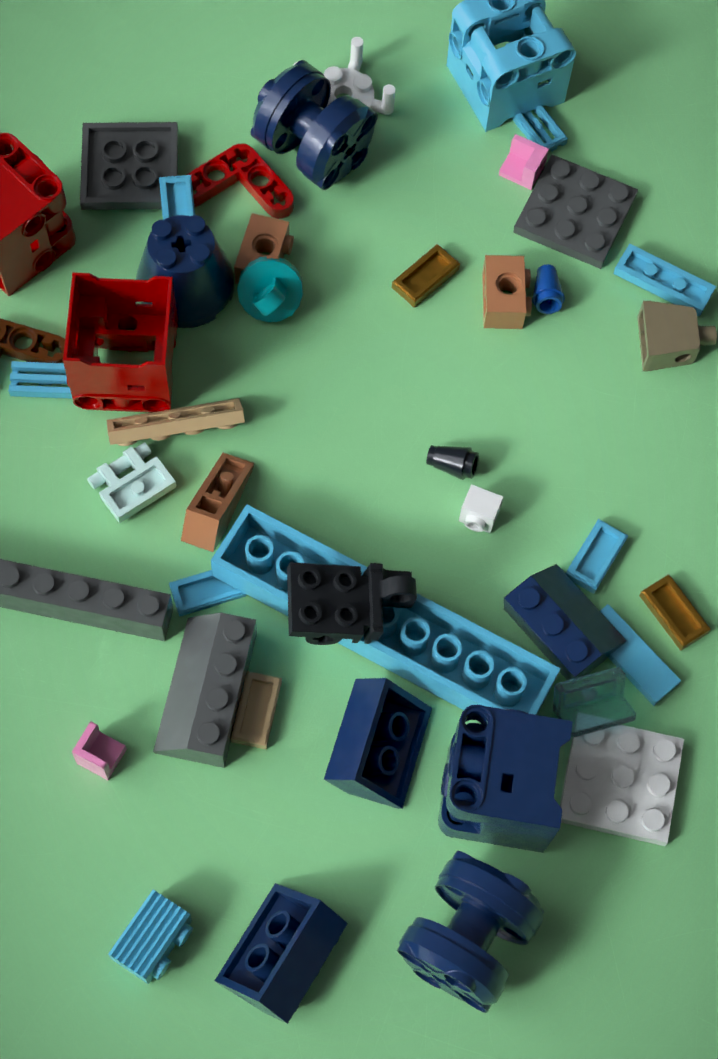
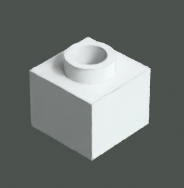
(480, 509)

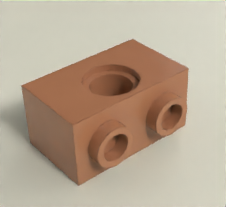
(261, 236)
(504, 309)

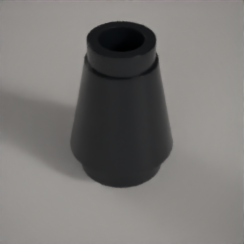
(455, 461)

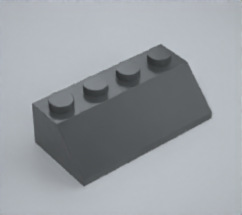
(206, 688)

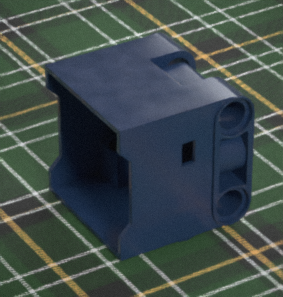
(503, 778)

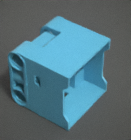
(509, 76)

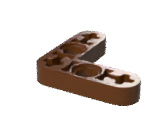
(12, 331)

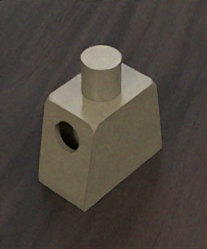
(671, 335)

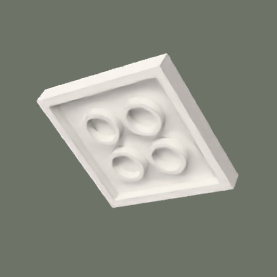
(622, 783)

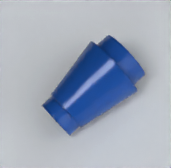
(547, 291)

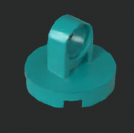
(270, 289)

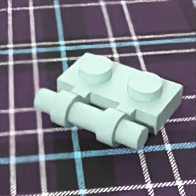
(136, 489)

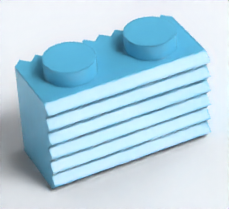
(152, 937)

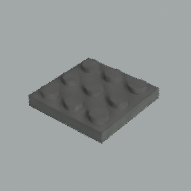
(125, 162)
(575, 211)

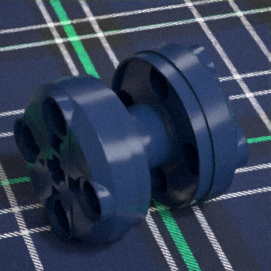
(296, 113)
(486, 907)

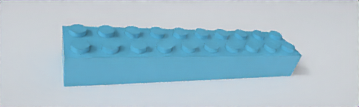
(418, 643)

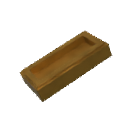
(425, 275)
(674, 612)

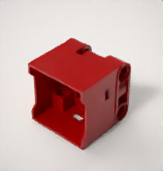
(29, 215)
(99, 319)

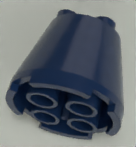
(199, 267)

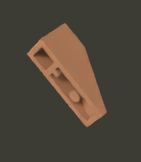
(215, 502)

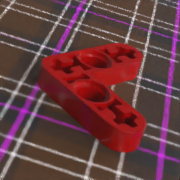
(244, 173)

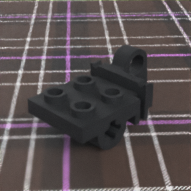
(341, 604)

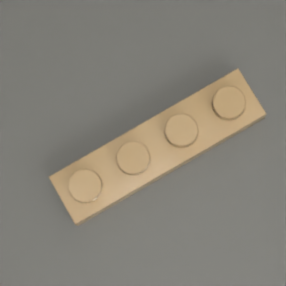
(186, 420)

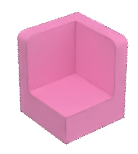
(524, 162)
(98, 751)

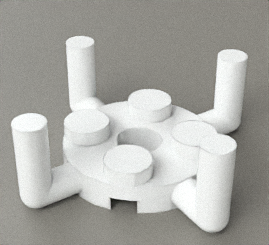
(358, 85)

